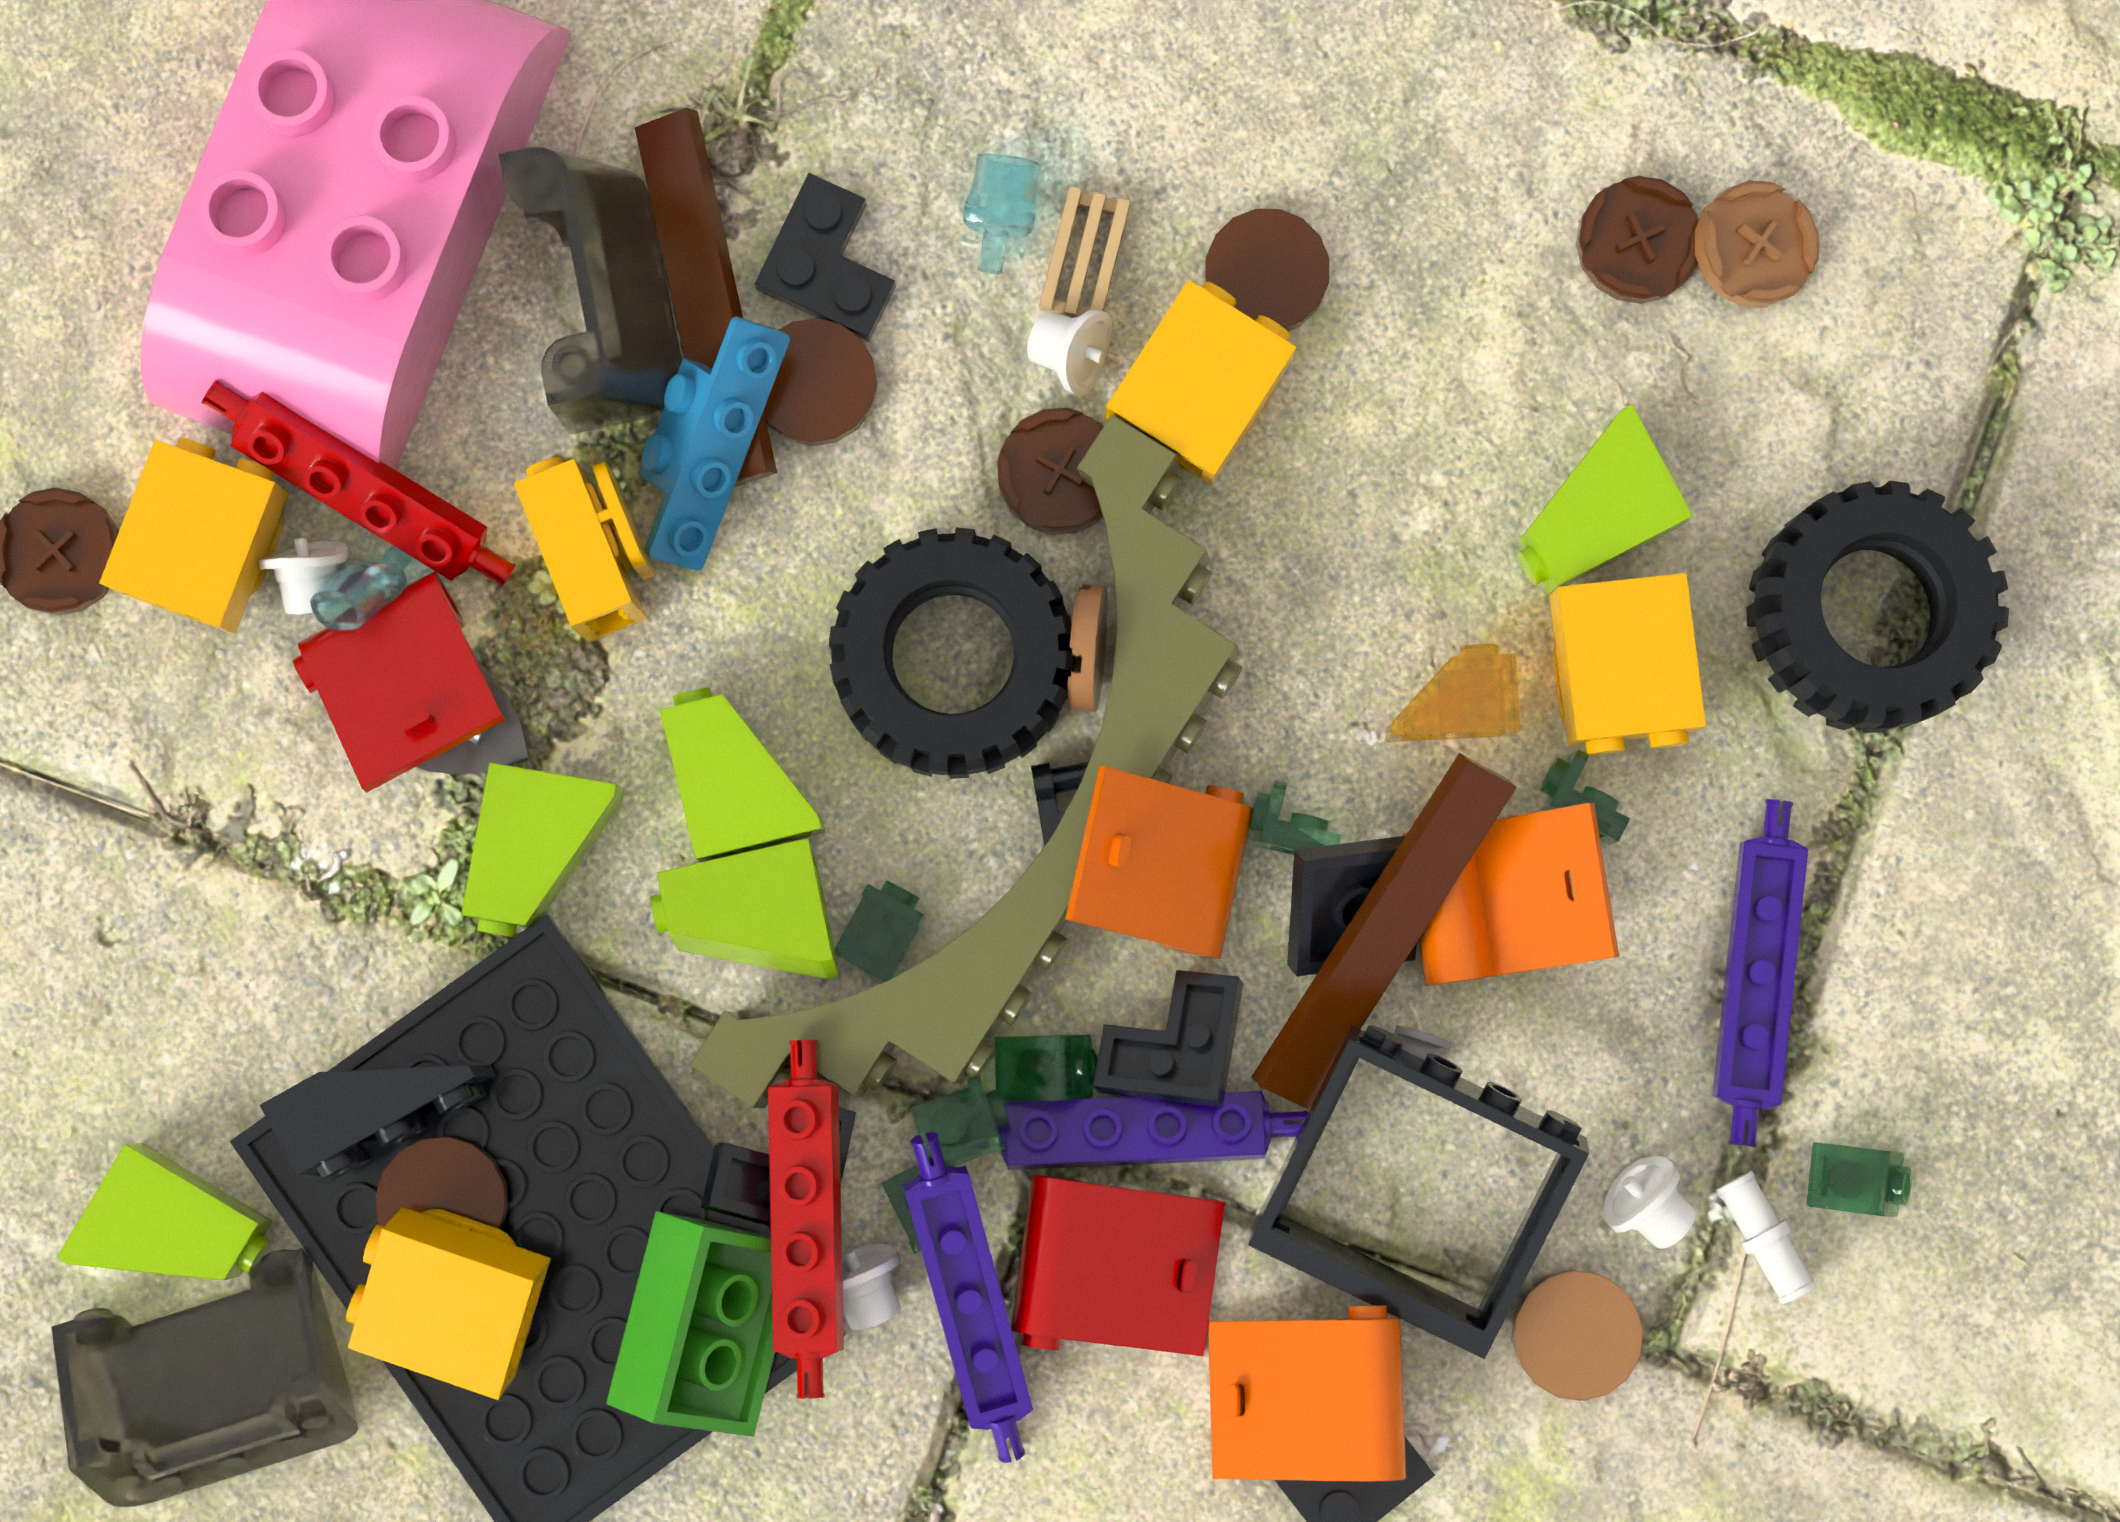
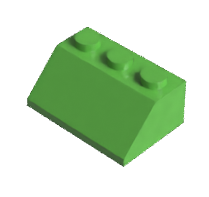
(698, 1328)

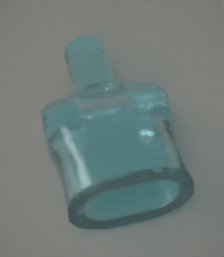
(1001, 204)
(360, 590)

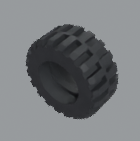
(936, 568)
(1950, 569)

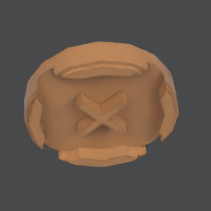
(1756, 244)
(1088, 647)
(1577, 1335)

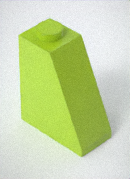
(1604, 508)
(729, 781)
(530, 843)
(751, 910)
(165, 1222)

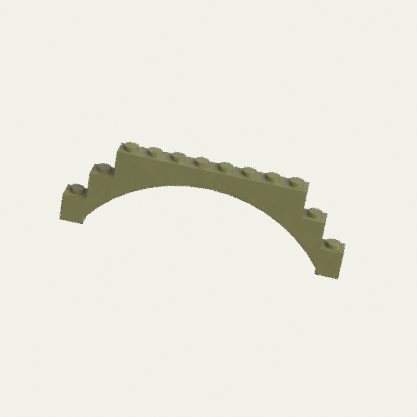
(1159, 687)

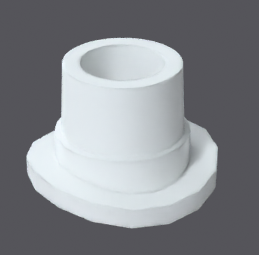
(1072, 347)
(304, 570)
(1648, 1201)
(868, 1285)

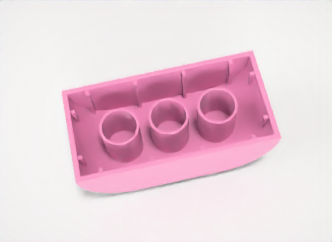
(344, 210)

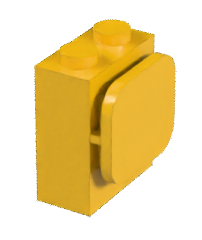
(1203, 378)
(197, 534)
(586, 544)
(1626, 663)
(447, 1299)

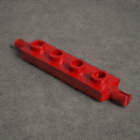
(358, 486)
(806, 1218)

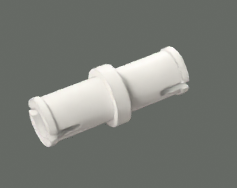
(1766, 1237)

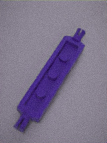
(1760, 973)
(1141, 1131)
(968, 1297)

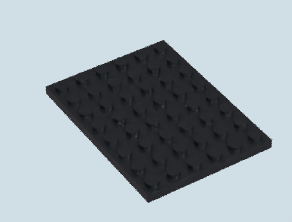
(587, 1160)

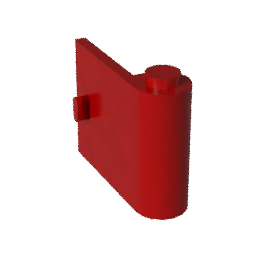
(400, 683)
(1108, 1264)

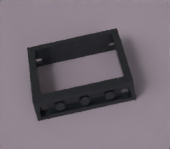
(1381, 1284)

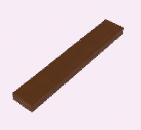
(695, 251)
(1384, 929)

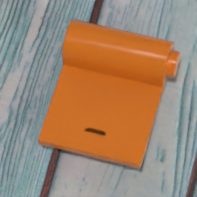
(1160, 861)
(1517, 904)
(1308, 1398)

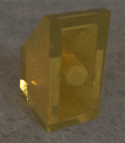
(1464, 700)

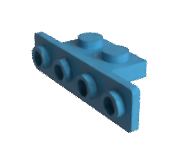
(706, 439)

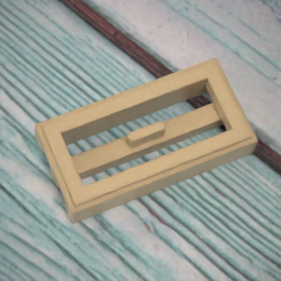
(1097, 205)

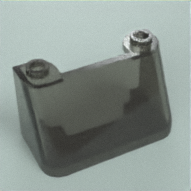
(631, 338)
(203, 1387)

